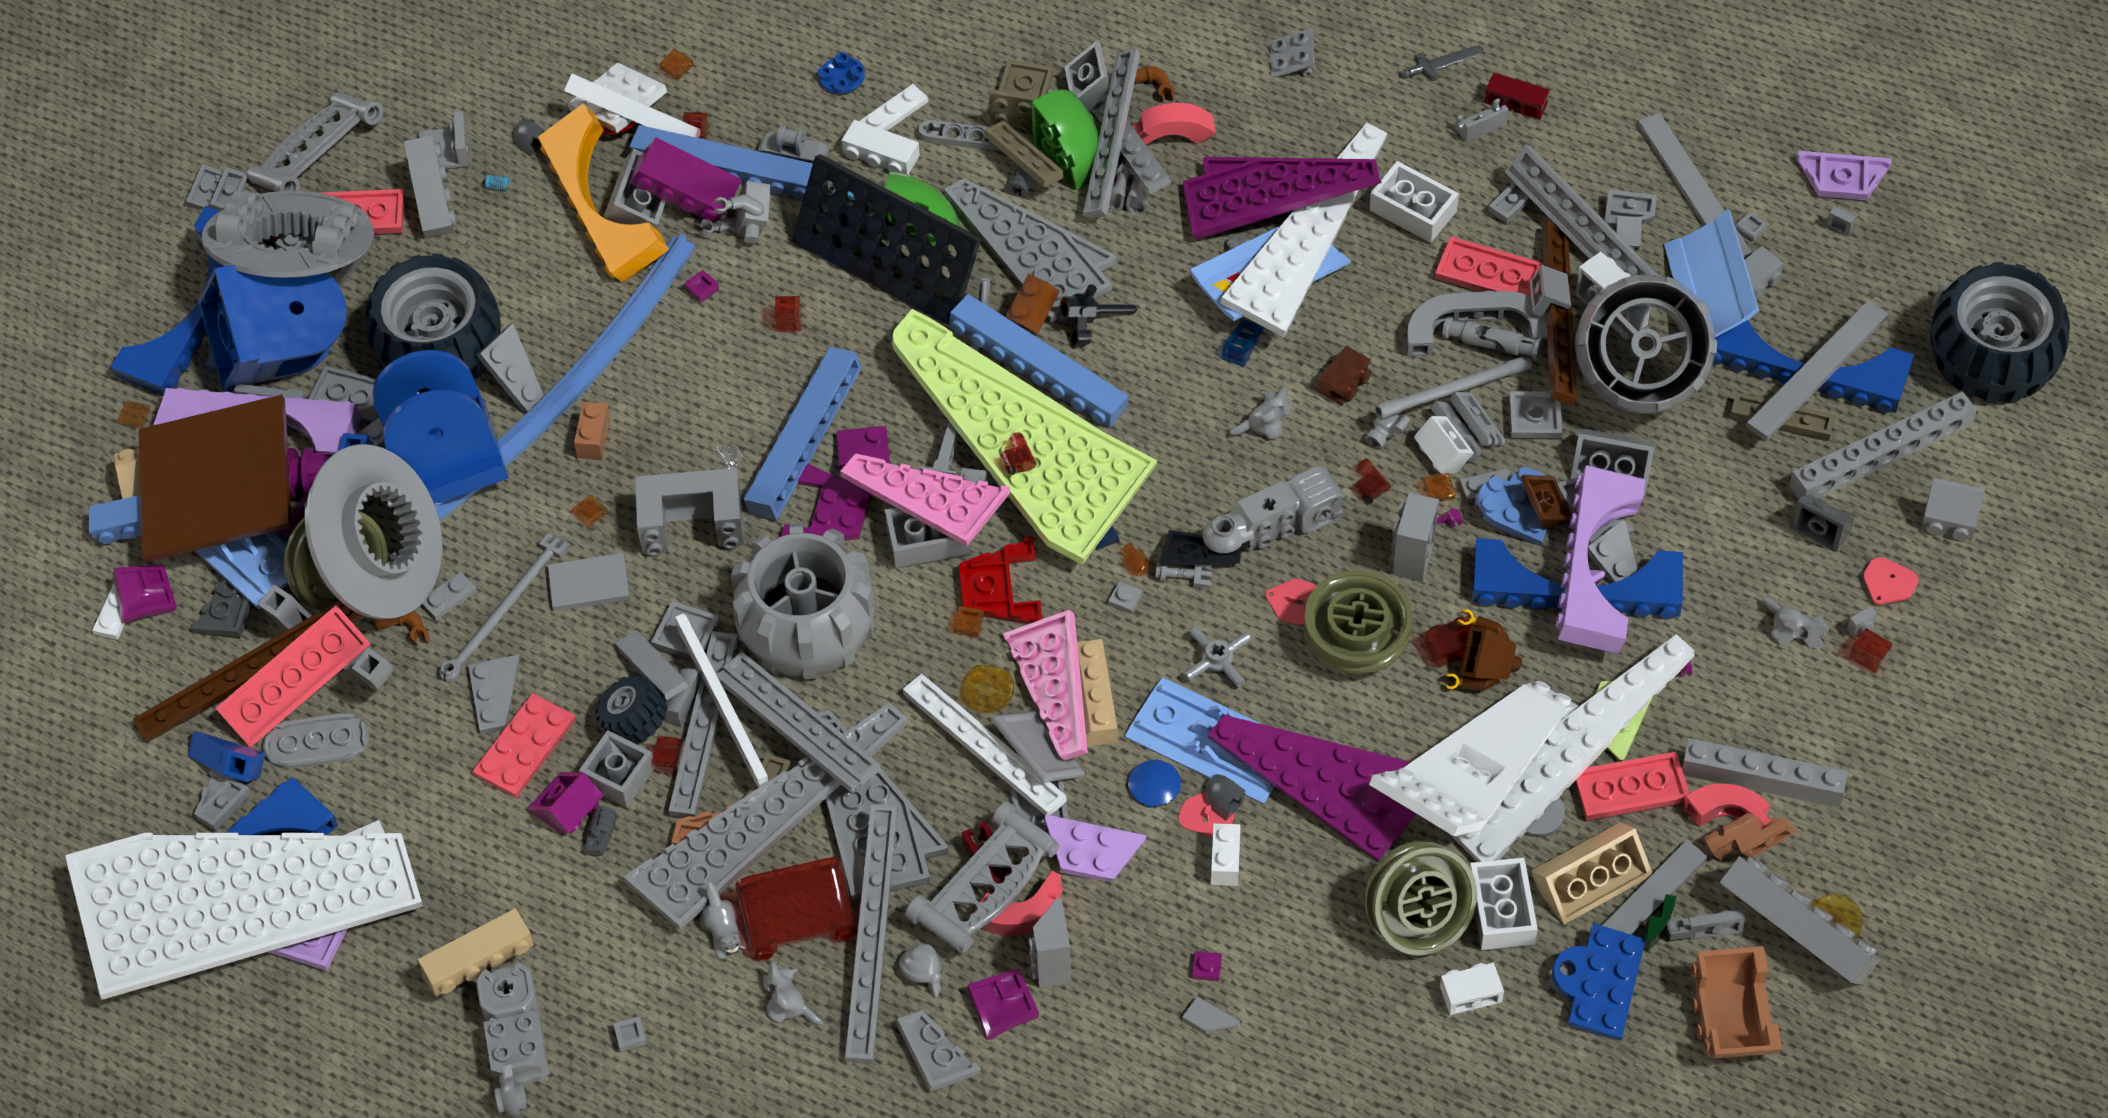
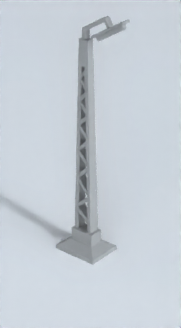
(951, 435)

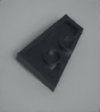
(1190, 549)

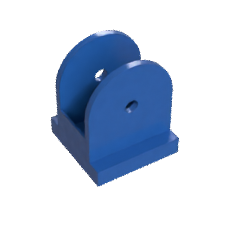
(269, 324)
(440, 432)

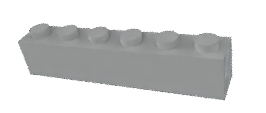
(1764, 772)

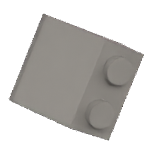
(1089, 77)
(1952, 509)

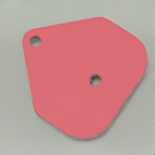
(1886, 588)
(1286, 600)
(1195, 810)

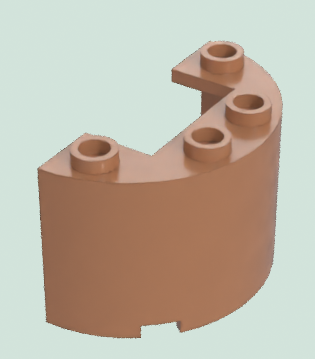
(1734, 1003)

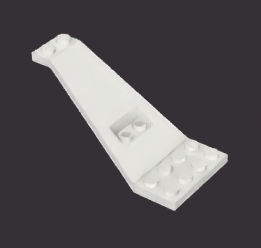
(1477, 766)

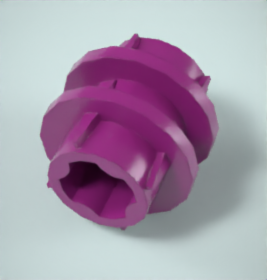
(303, 469)

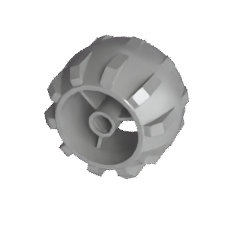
(1695, 328)
(807, 628)

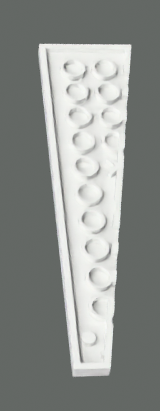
(1285, 267)
(1574, 747)

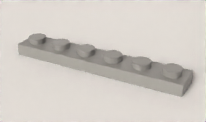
(1139, 157)

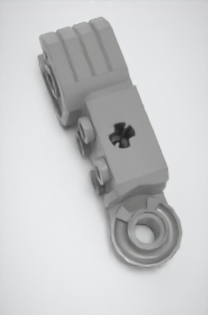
(1304, 501)
(512, 1034)

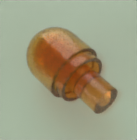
(1136, 560)

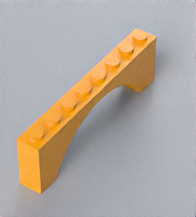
(570, 149)

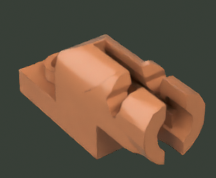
(1749, 836)

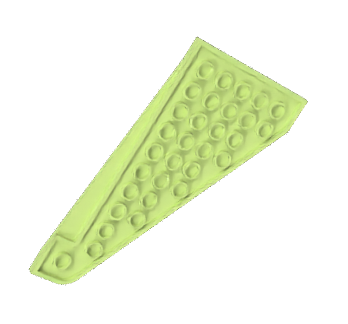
(1080, 471)

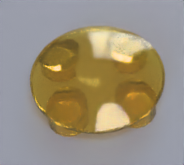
(988, 688)

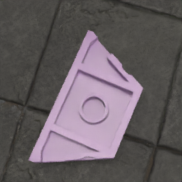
(1843, 174)
(1092, 849)

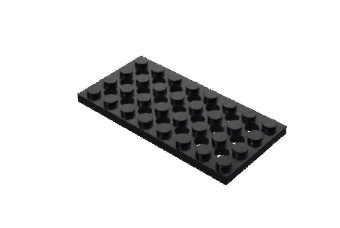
(904, 212)

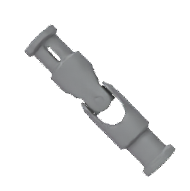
(1503, 340)

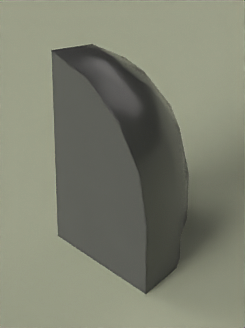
(527, 135)
(1223, 795)

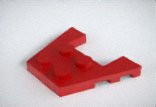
(988, 583)

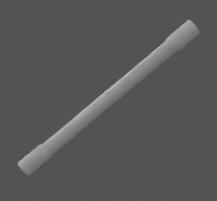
(1397, 405)

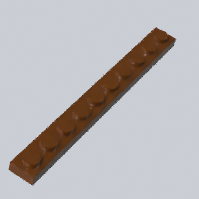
(1559, 320)
(224, 680)

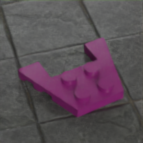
(839, 504)

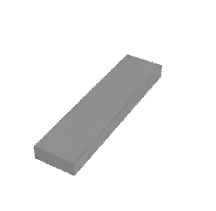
(651, 665)

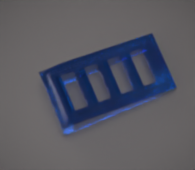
(1239, 355)

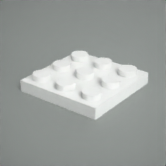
(626, 83)

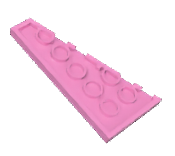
(933, 497)
(1052, 674)

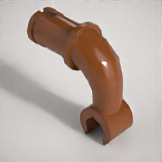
(1154, 74)
(412, 619)

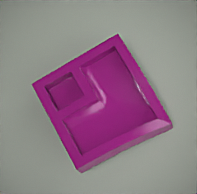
(862, 441)
(143, 592)
(1002, 1002)

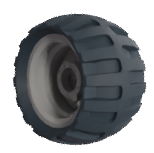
(431, 306)
(2000, 332)

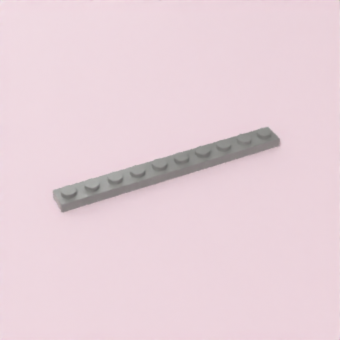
(871, 934)

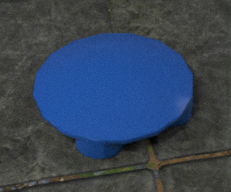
(841, 74)
(1154, 783)

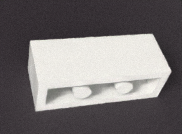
(880, 148)

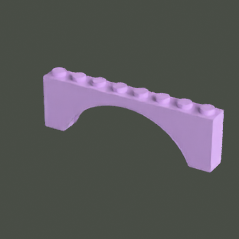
(318, 420)
(1585, 613)

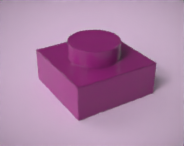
(701, 286)
(1207, 966)

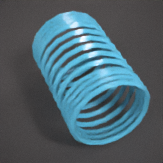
(489, 178)

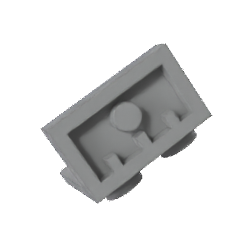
(452, 142)

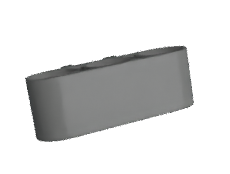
(792, 145)

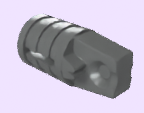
(1019, 183)
(600, 830)

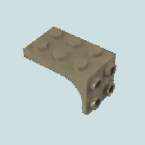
(1018, 88)

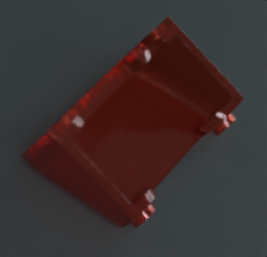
(795, 905)

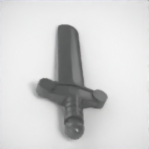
(1428, 67)

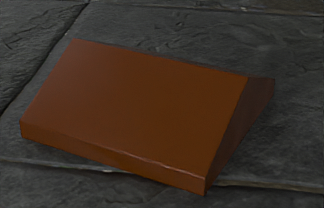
(1546, 500)

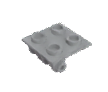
(1293, 54)

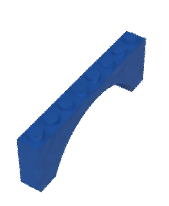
(164, 359)
(1870, 383)
(1503, 580)
(287, 811)

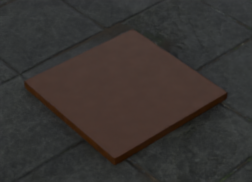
(214, 478)

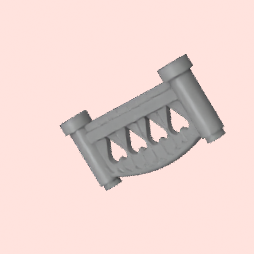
(285, 178)
(1012, 832)

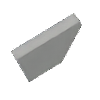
(1208, 1017)

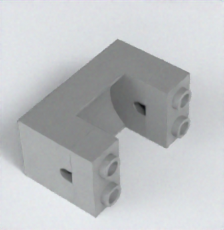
(688, 497)

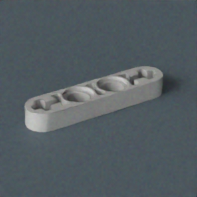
(962, 140)

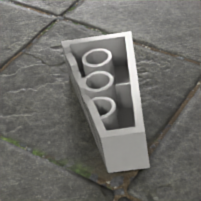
(429, 186)

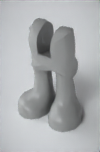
(1136, 199)

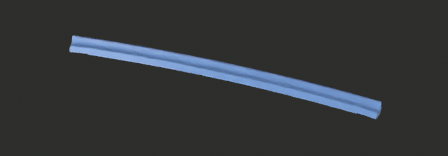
(592, 362)

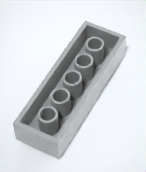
(1801, 921)

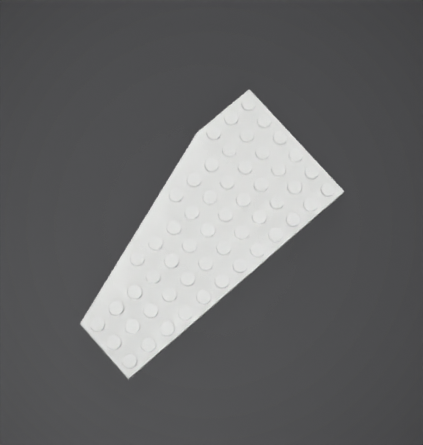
(210, 899)

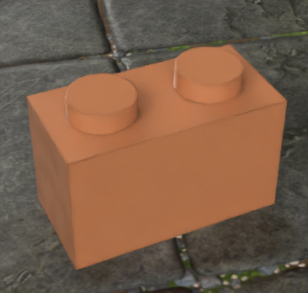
(592, 431)

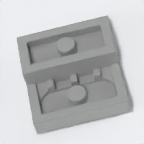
(215, 187)

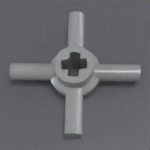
(1217, 656)

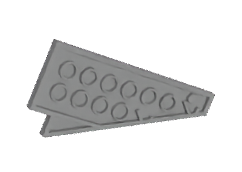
(1032, 244)
(850, 821)

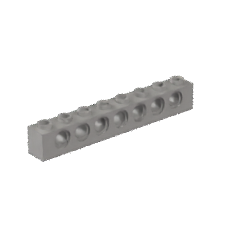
(1883, 447)

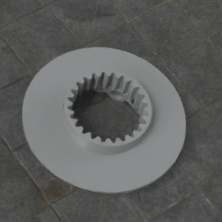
(339, 231)
(338, 547)

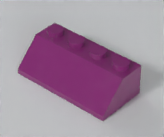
(683, 179)

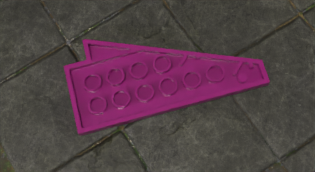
(1257, 188)
(1322, 779)

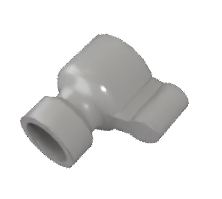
(1386, 428)

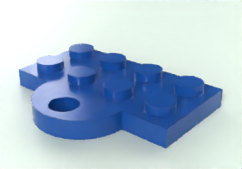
(1601, 980)

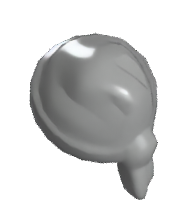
(922, 965)

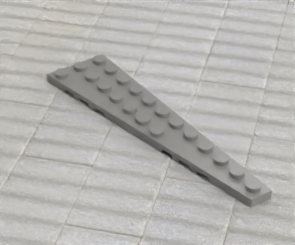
(747, 829)

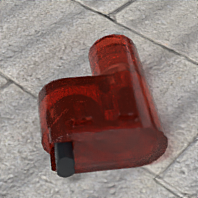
(1019, 457)
(1373, 482)

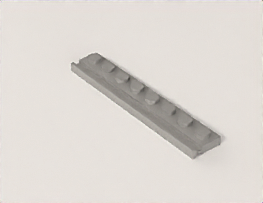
(1572, 213)
(798, 722)

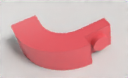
(1175, 119)
(1725, 800)
(1022, 916)

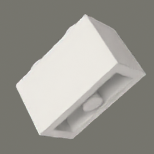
(1443, 445)
(1225, 854)
(1471, 988)

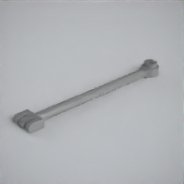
(496, 616)

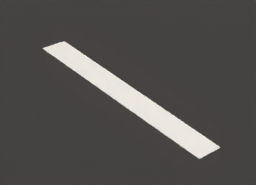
(627, 107)

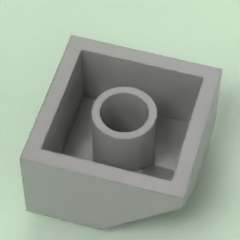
(618, 768)

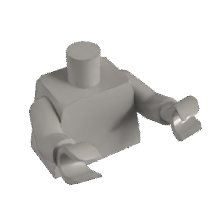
(750, 210)

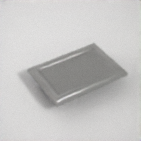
(1034, 745)

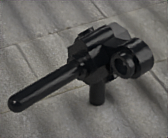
(1083, 309)

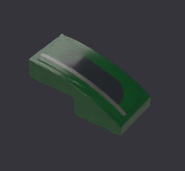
(1657, 925)

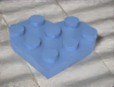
(1509, 507)

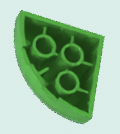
(1065, 134)
(922, 195)

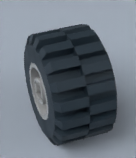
(631, 709)

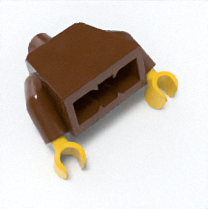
(1487, 655)

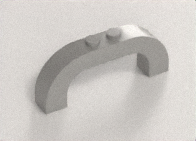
(1472, 307)
(366, 668)

